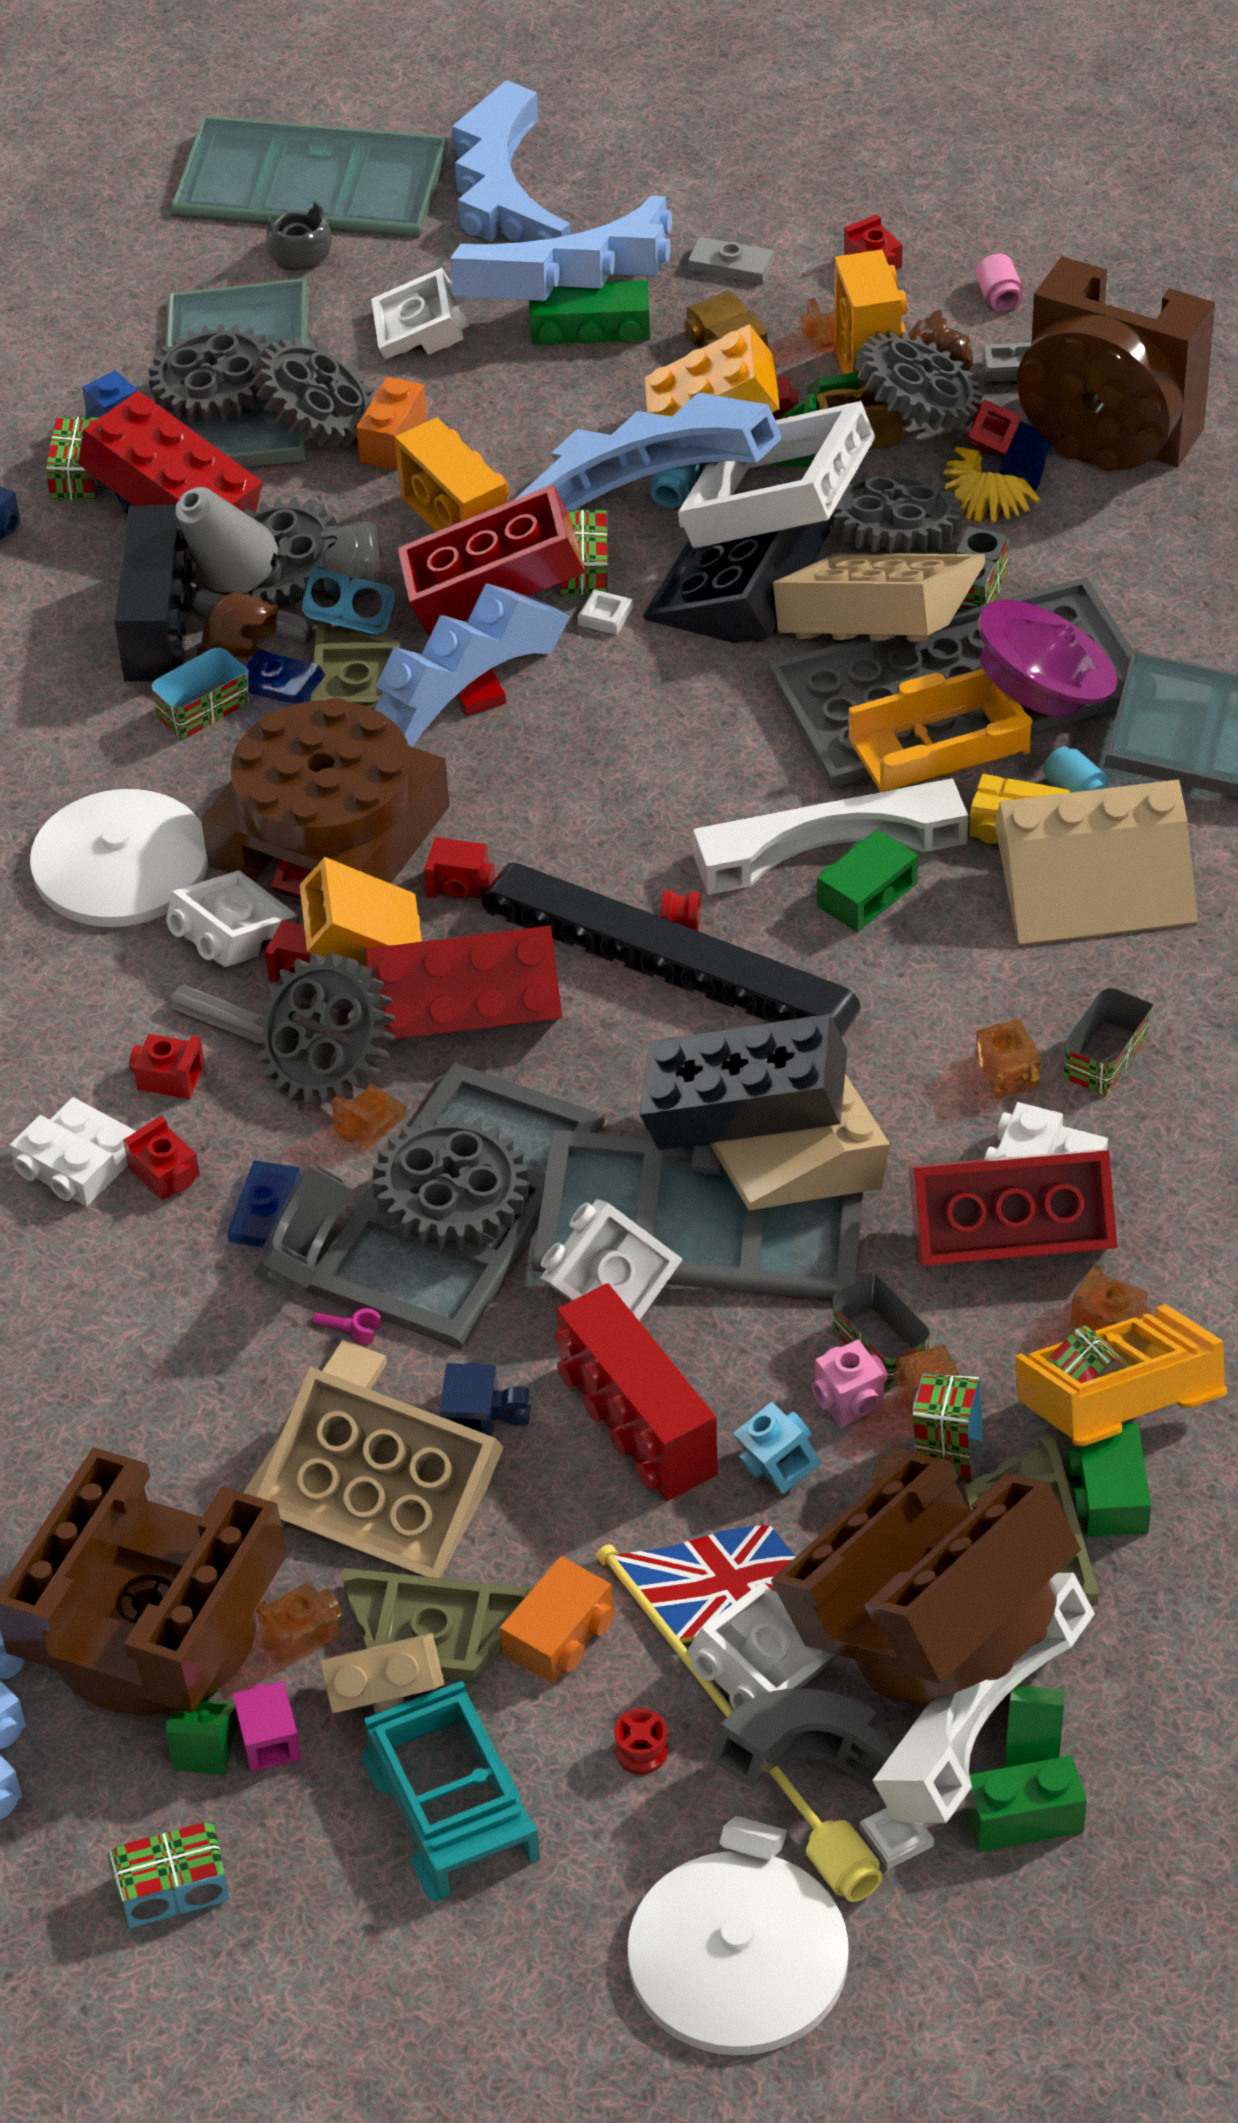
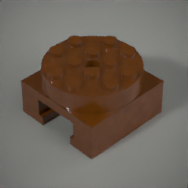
(1114, 380)
(325, 785)
(927, 1586)
(137, 1596)

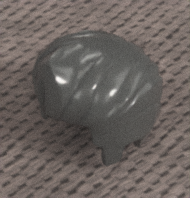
(299, 238)
(354, 555)

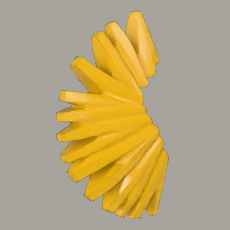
(986, 490)

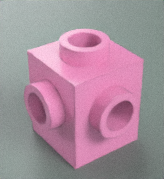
(849, 1382)

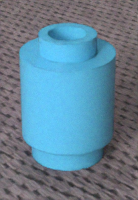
(674, 485)
(1073, 771)

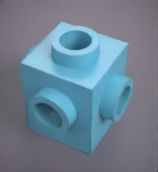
(774, 1437)

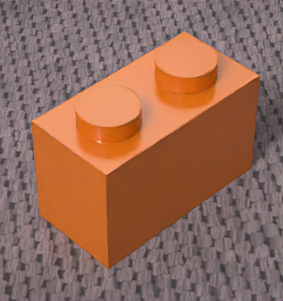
(394, 410)
(558, 1620)

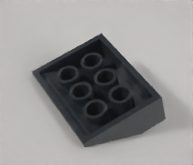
(729, 585)

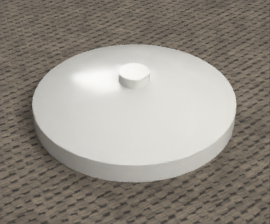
(117, 857)
(738, 1953)

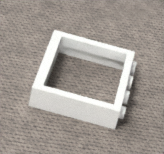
(837, 437)

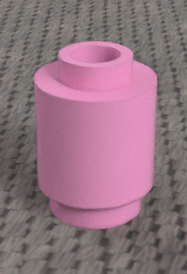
(999, 282)

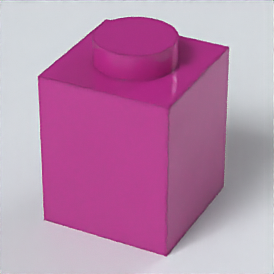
(266, 1726)

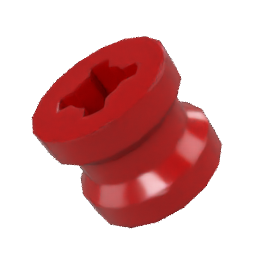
(682, 908)
(641, 1727)

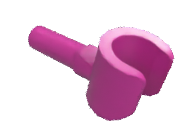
(362, 1317)

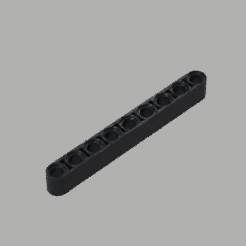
(666, 949)

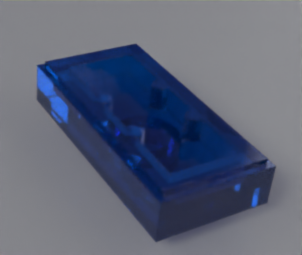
(1025, 455)
(282, 677)
(261, 1202)

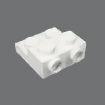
(419, 314)
(226, 917)
(1038, 1132)
(73, 1151)
(611, 1251)
(755, 1649)

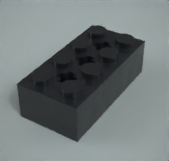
(153, 594)
(744, 1082)

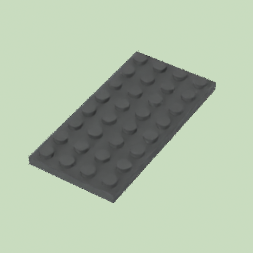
(830, 680)

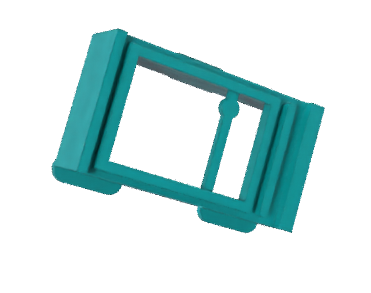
(467, 1834)

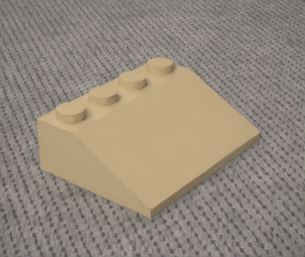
(875, 595)
(1097, 862)
(809, 1161)
(378, 1473)

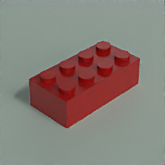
(157, 458)
(512, 546)
(468, 981)
(1012, 1207)
(636, 1393)

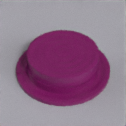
(1043, 659)

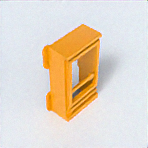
(929, 701)
(1170, 1365)

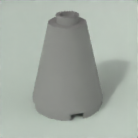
(225, 542)

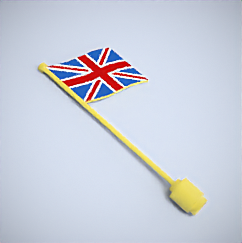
(688, 1588)

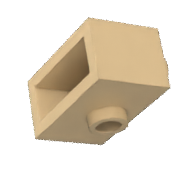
(382, 1674)

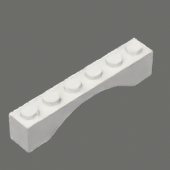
(743, 850)
(931, 1764)

